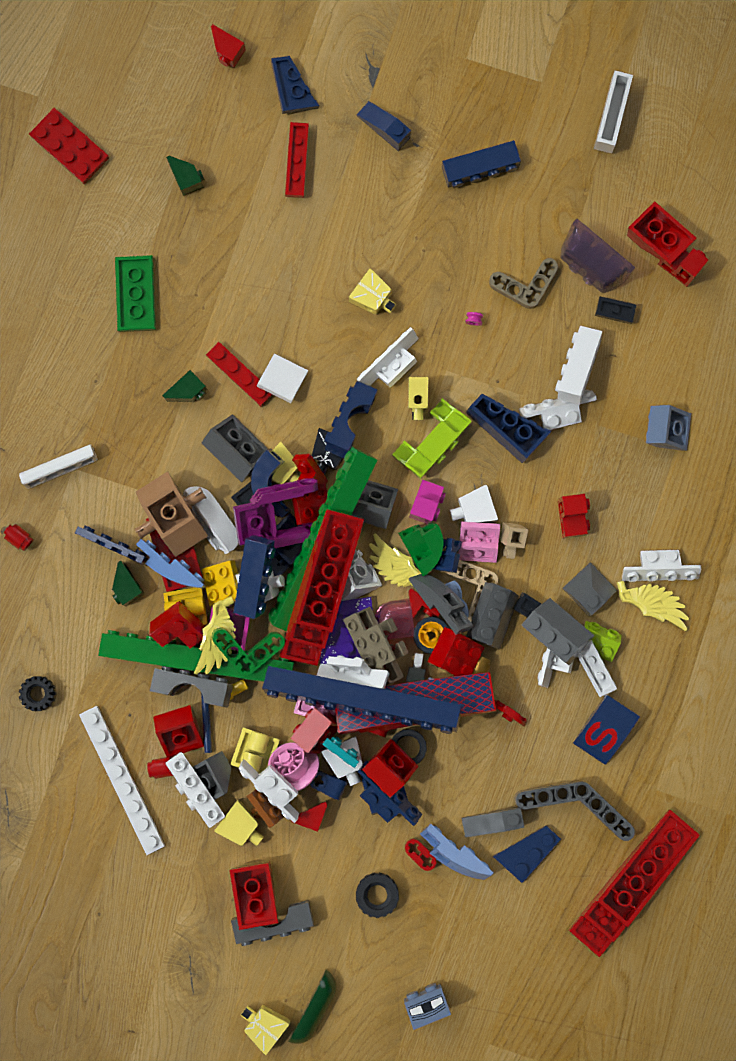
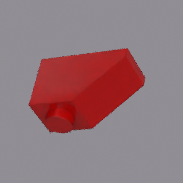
(228, 47)

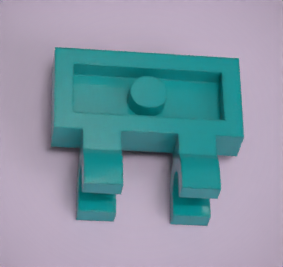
(334, 746)

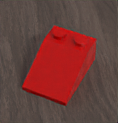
(660, 234)
(254, 895)

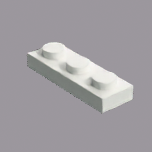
(596, 670)

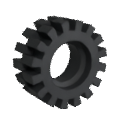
(25, 693)

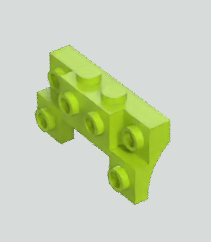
(436, 443)

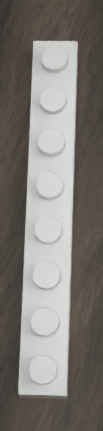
(122, 780)

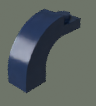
(262, 477)

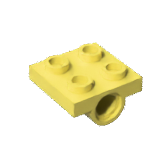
(255, 749)

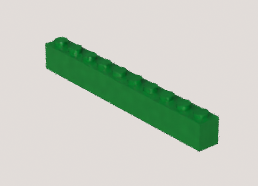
(341, 498)
(176, 656)

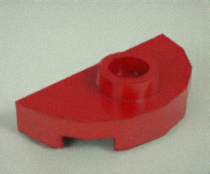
(510, 714)

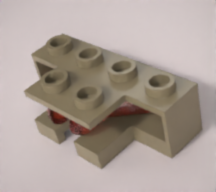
(372, 642)

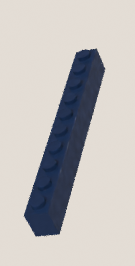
(362, 699)

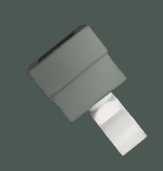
(416, 673)

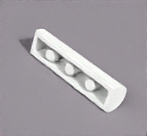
(58, 466)

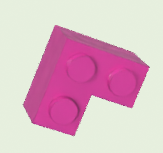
(426, 502)

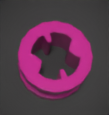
(474, 318)

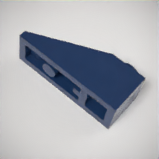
(385, 125)

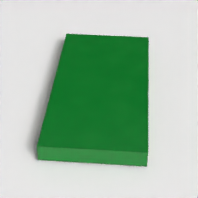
(135, 293)

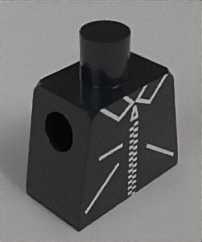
(321, 456)

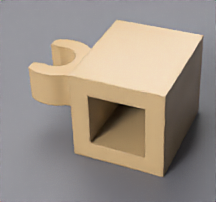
(512, 536)

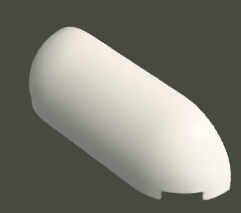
(215, 522)

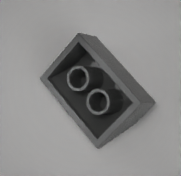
(234, 447)
(375, 504)
(492, 615)
(558, 630)

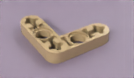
(478, 580)

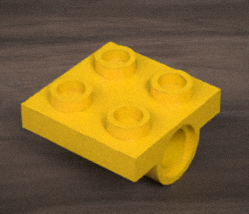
(220, 581)
(191, 598)

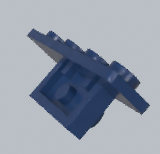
(387, 806)

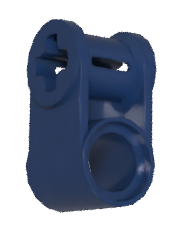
(331, 785)

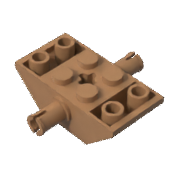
(181, 529)

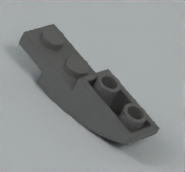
(442, 598)

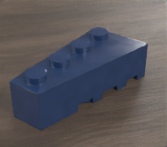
(507, 427)

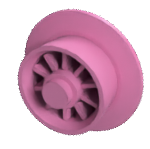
(295, 765)

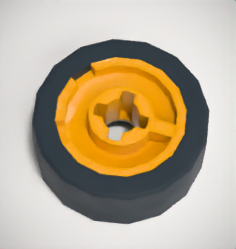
(427, 625)

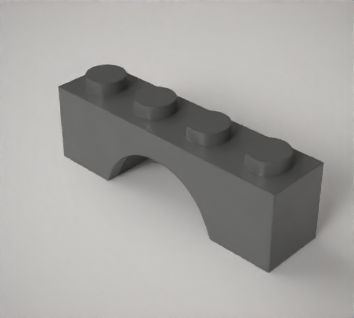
(213, 692)
(298, 918)

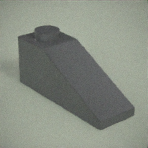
(493, 822)

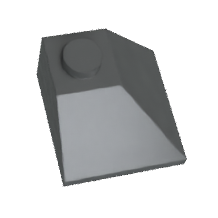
(589, 589)
(214, 774)

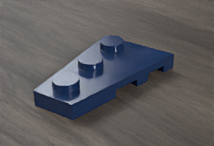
(291, 89)
(527, 853)

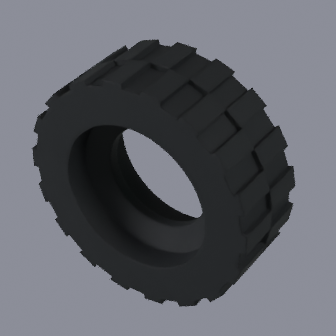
(362, 895)

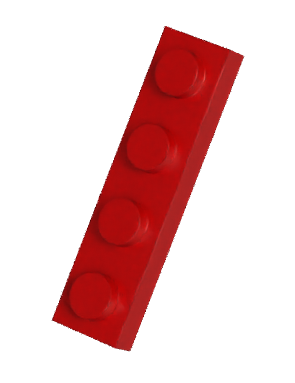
(297, 160)
(238, 373)

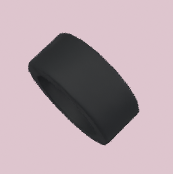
(409, 732)

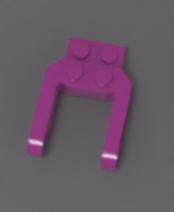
(259, 517)

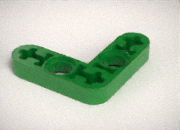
(249, 657)

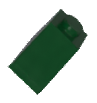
(186, 175)
(186, 389)
(125, 585)

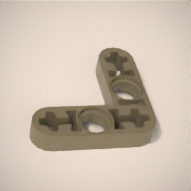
(525, 291)

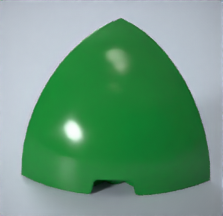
(424, 545)

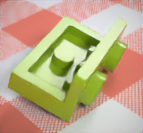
(605, 640)

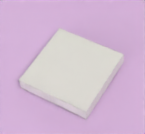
(282, 378)

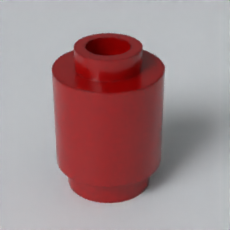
(17, 537)
(158, 768)

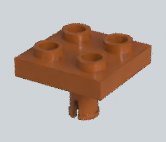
(268, 812)

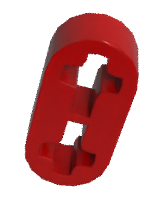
(417, 857)

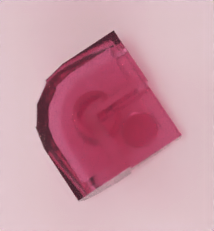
(402, 616)

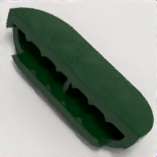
(314, 1010)

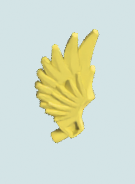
(393, 563)
(654, 603)
(210, 651)

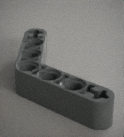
(585, 799)

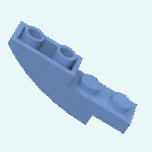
(176, 571)
(459, 860)

